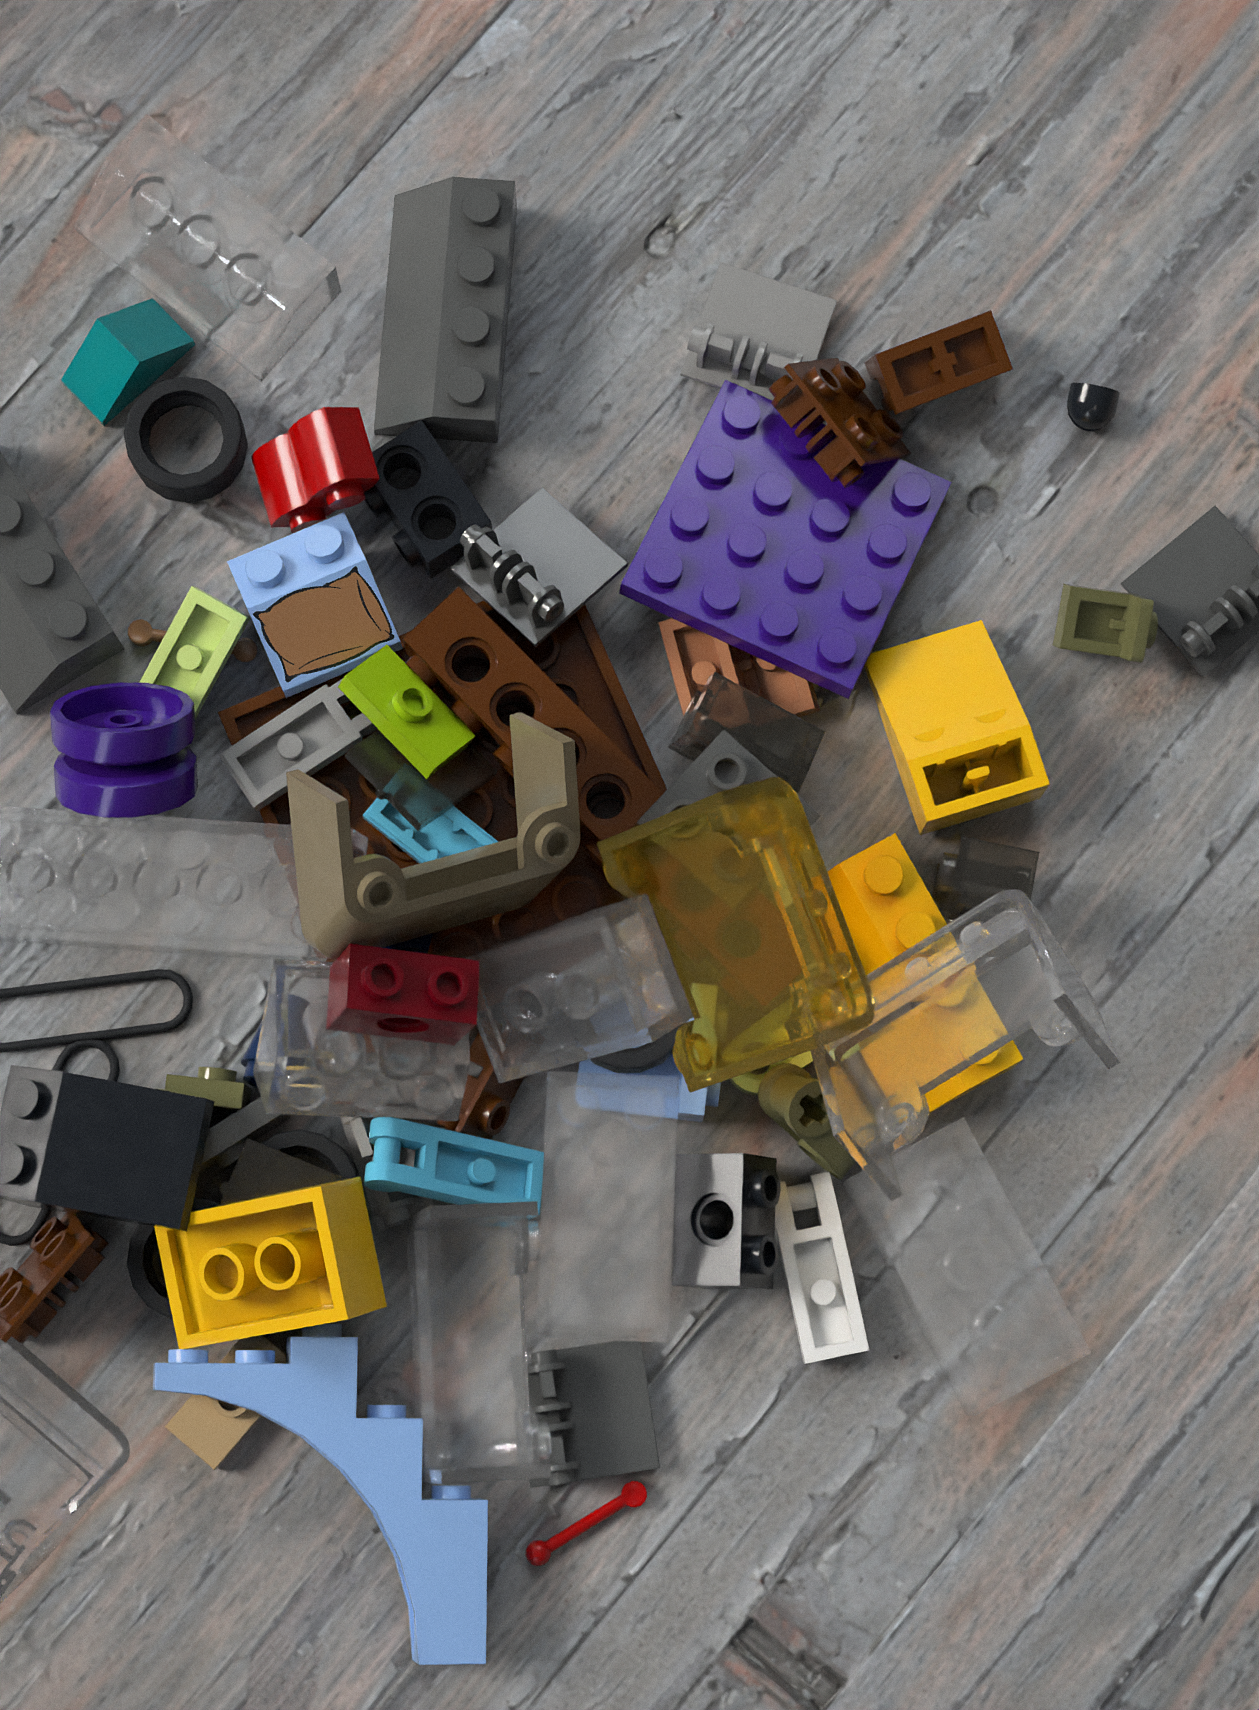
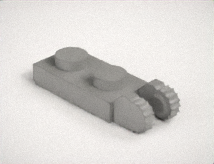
(299, 738)

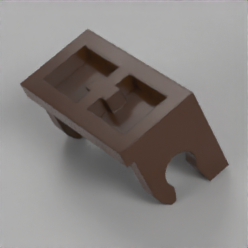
(939, 363)

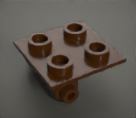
(837, 394)
(57, 1248)

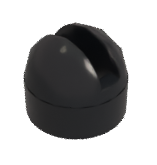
(1091, 405)

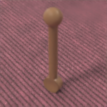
(142, 634)

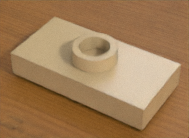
(213, 1426)

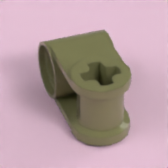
(798, 1107)

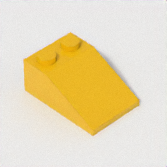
(272, 1264)

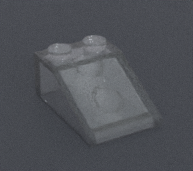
(578, 990)

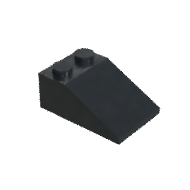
(101, 1147)

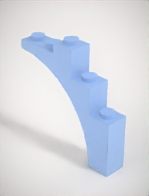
(433, 1540)

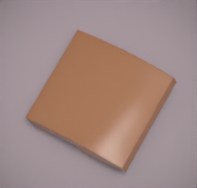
(697, 656)

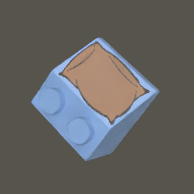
(314, 604)

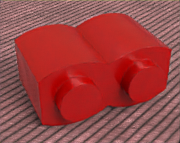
(315, 468)

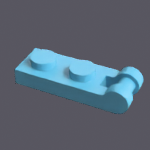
(451, 1165)

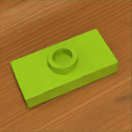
(406, 711)

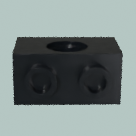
(704, 1196)

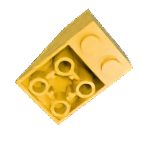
(955, 727)

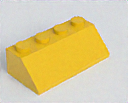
(887, 915)

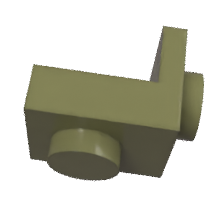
(1105, 622)
(212, 1084)

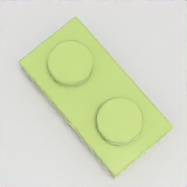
(196, 646)

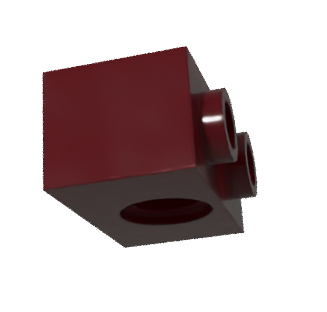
(403, 994)

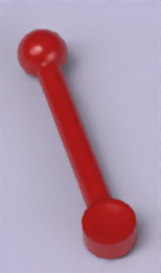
(632, 1495)

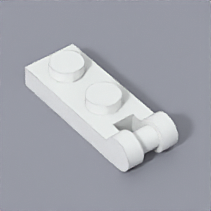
(819, 1273)

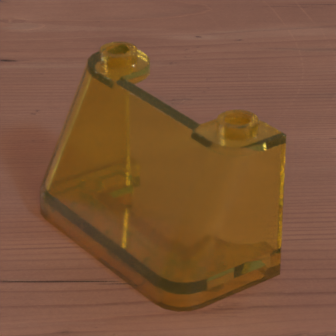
(745, 929)

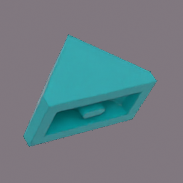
(124, 357)

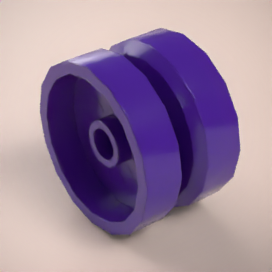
(124, 749)

